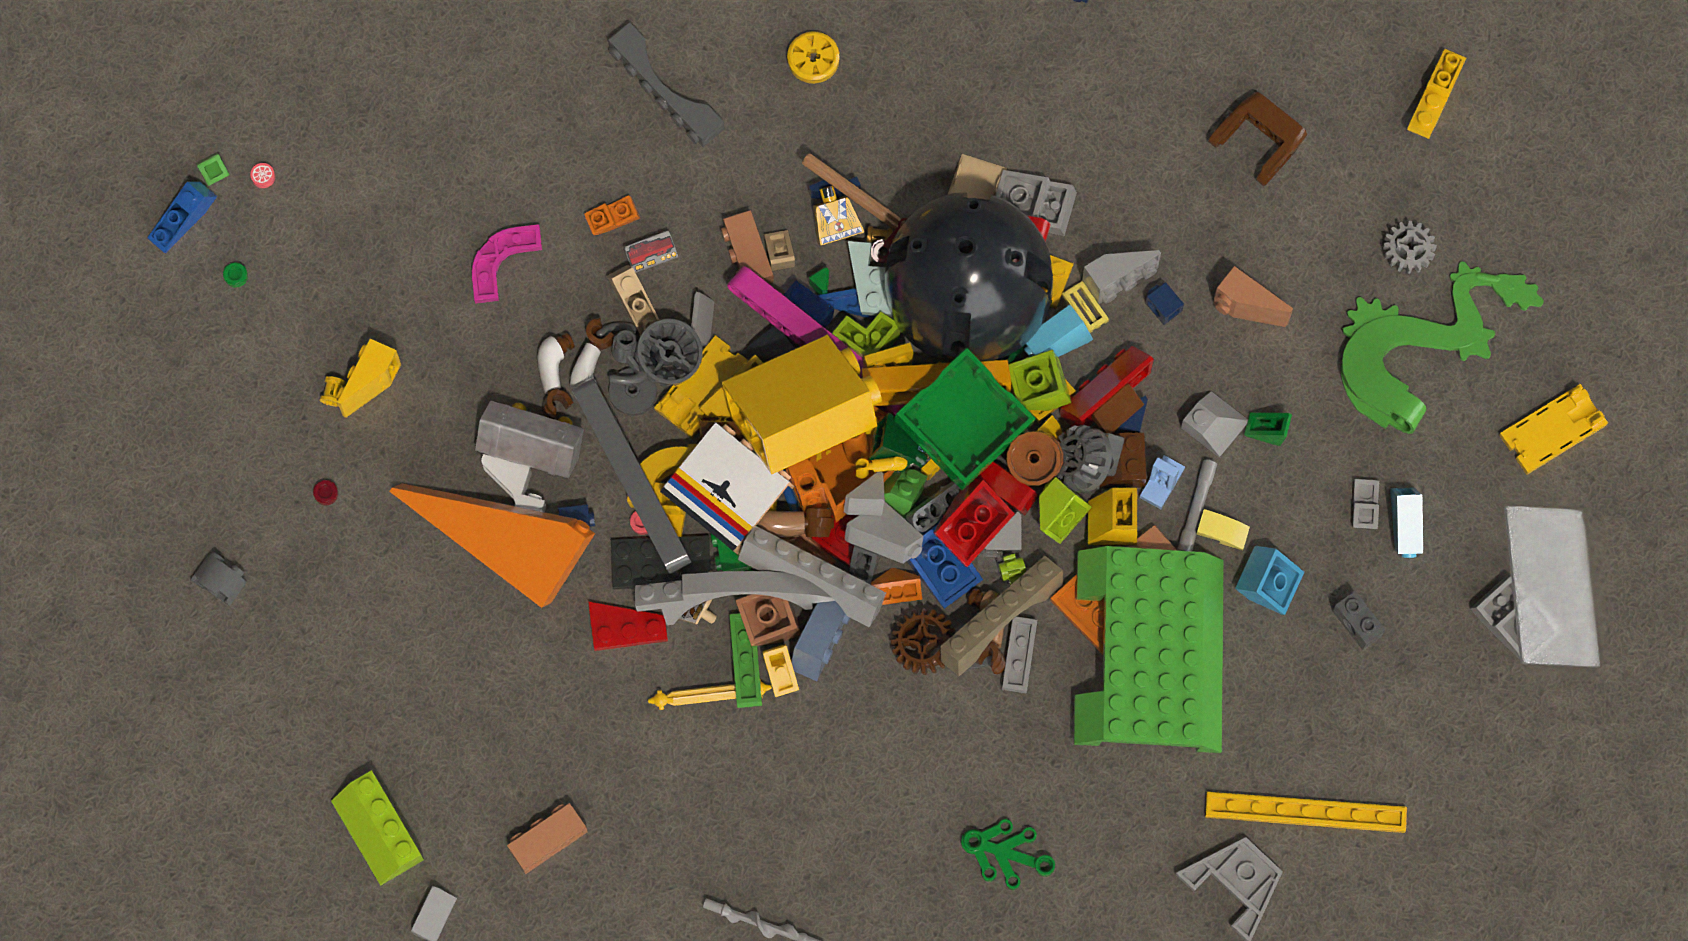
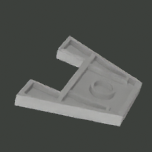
(1245, 874)

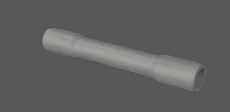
(1204, 481)

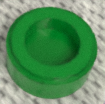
(235, 274)

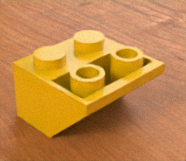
(1113, 518)

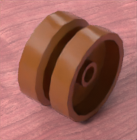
(1020, 459)

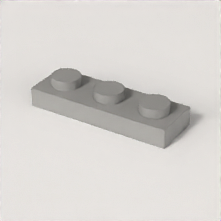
(1019, 654)

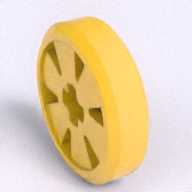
(823, 47)

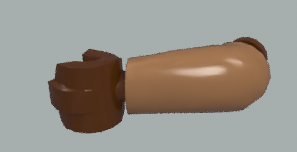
(792, 523)
(998, 662)

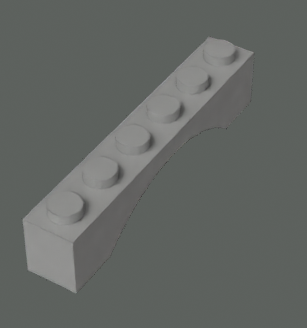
(853, 595)

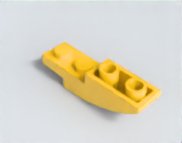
(1436, 93)

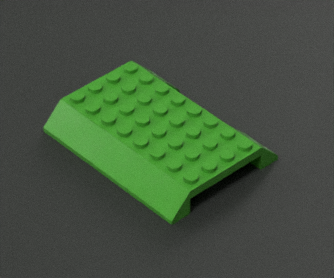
(1156, 648)

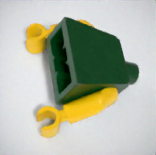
(890, 449)

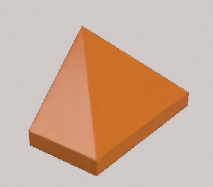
(899, 586)

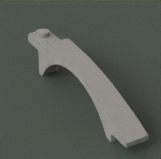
(694, 589)

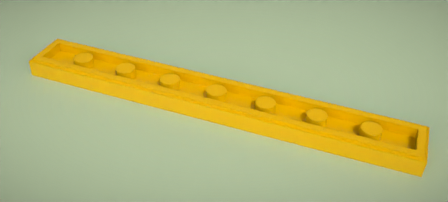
(1306, 812)

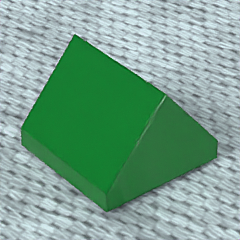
(820, 281)

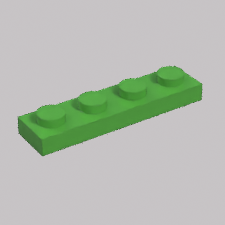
(745, 665)

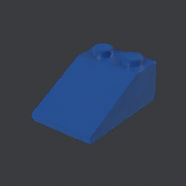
(942, 571)

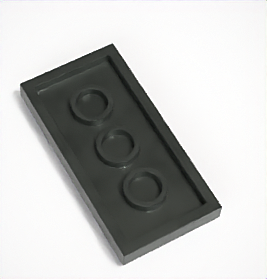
(640, 564)

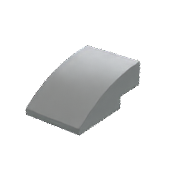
(1039, 198)
(1498, 614)

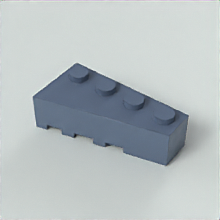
(818, 639)

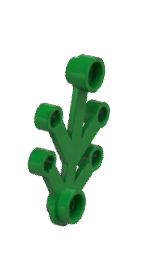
(1004, 852)

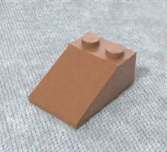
(1250, 301)

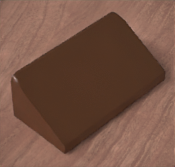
(1117, 409)

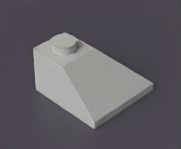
(1214, 423)

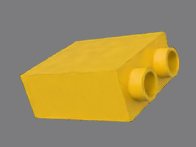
(802, 403)

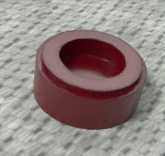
(325, 492)

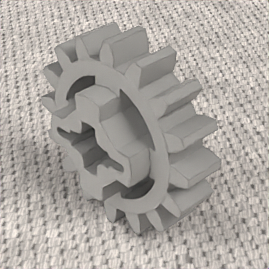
(1419, 243)

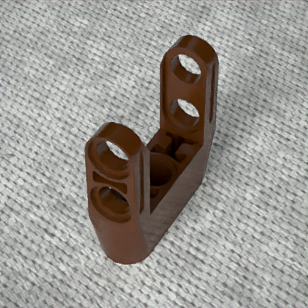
(1272, 123)

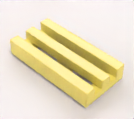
(1096, 323)

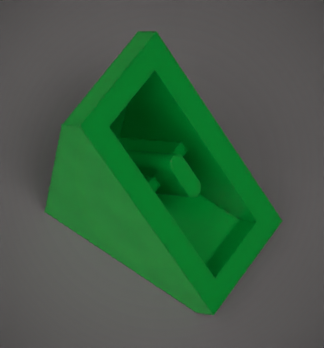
(1268, 427)

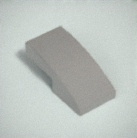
(1365, 504)

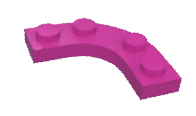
(494, 252)

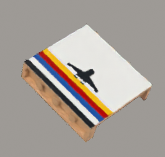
(725, 486)

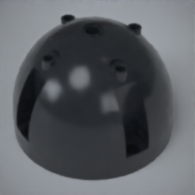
(999, 296)

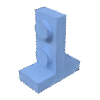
(1162, 481)

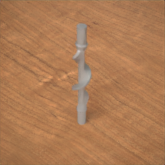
(767, 929)

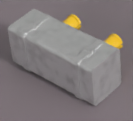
(529, 438)

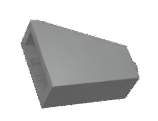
(885, 535)

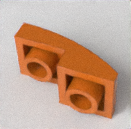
(612, 216)

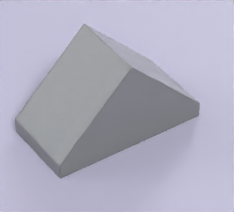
(867, 497)
(1008, 537)

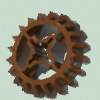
(921, 621)

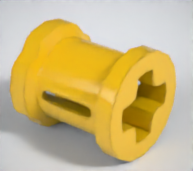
(332, 383)

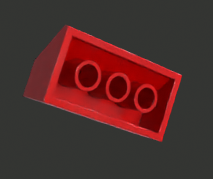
(1128, 368)

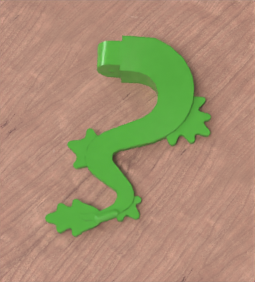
(1378, 331)

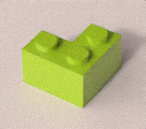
(876, 337)

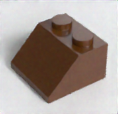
(1131, 464)

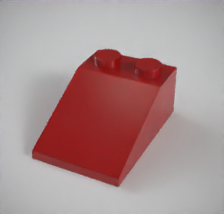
(972, 521)

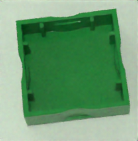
(964, 419)

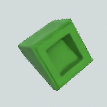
(212, 169)

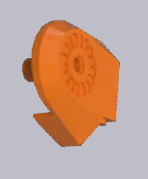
(831, 478)

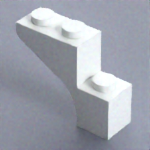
(514, 480)

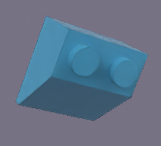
(1270, 579)

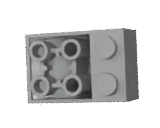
(1118, 272)

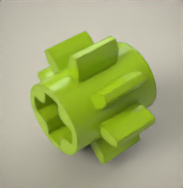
(1011, 568)

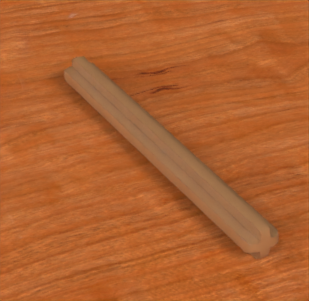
(851, 191)

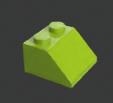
(1040, 382)
(1060, 510)

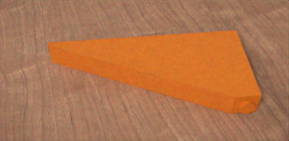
(519, 544)

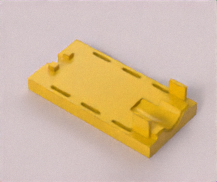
(684, 403)
(1553, 428)

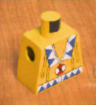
(835, 218)

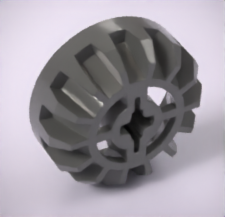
(682, 336)
(1090, 462)

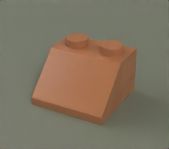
(768, 619)

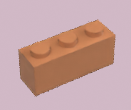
(746, 245)
(546, 837)

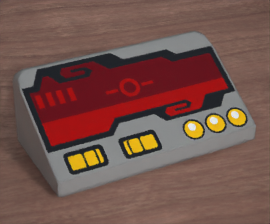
(651, 251)

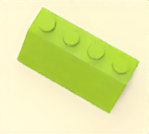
(376, 828)

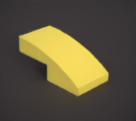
(1223, 529)

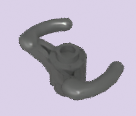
(624, 351)

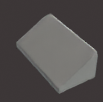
(702, 317)
(433, 914)

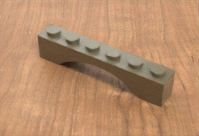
(971, 640)

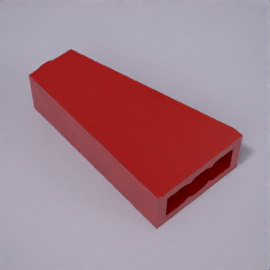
(1009, 488)

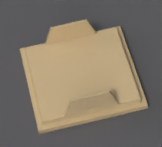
(976, 178)

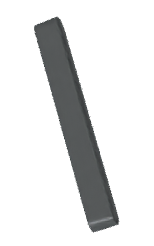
(631, 476)

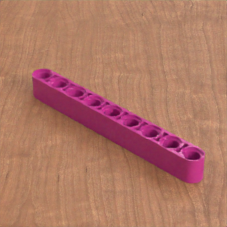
(786, 316)

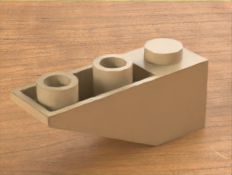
(633, 297)

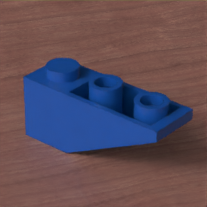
(182, 214)

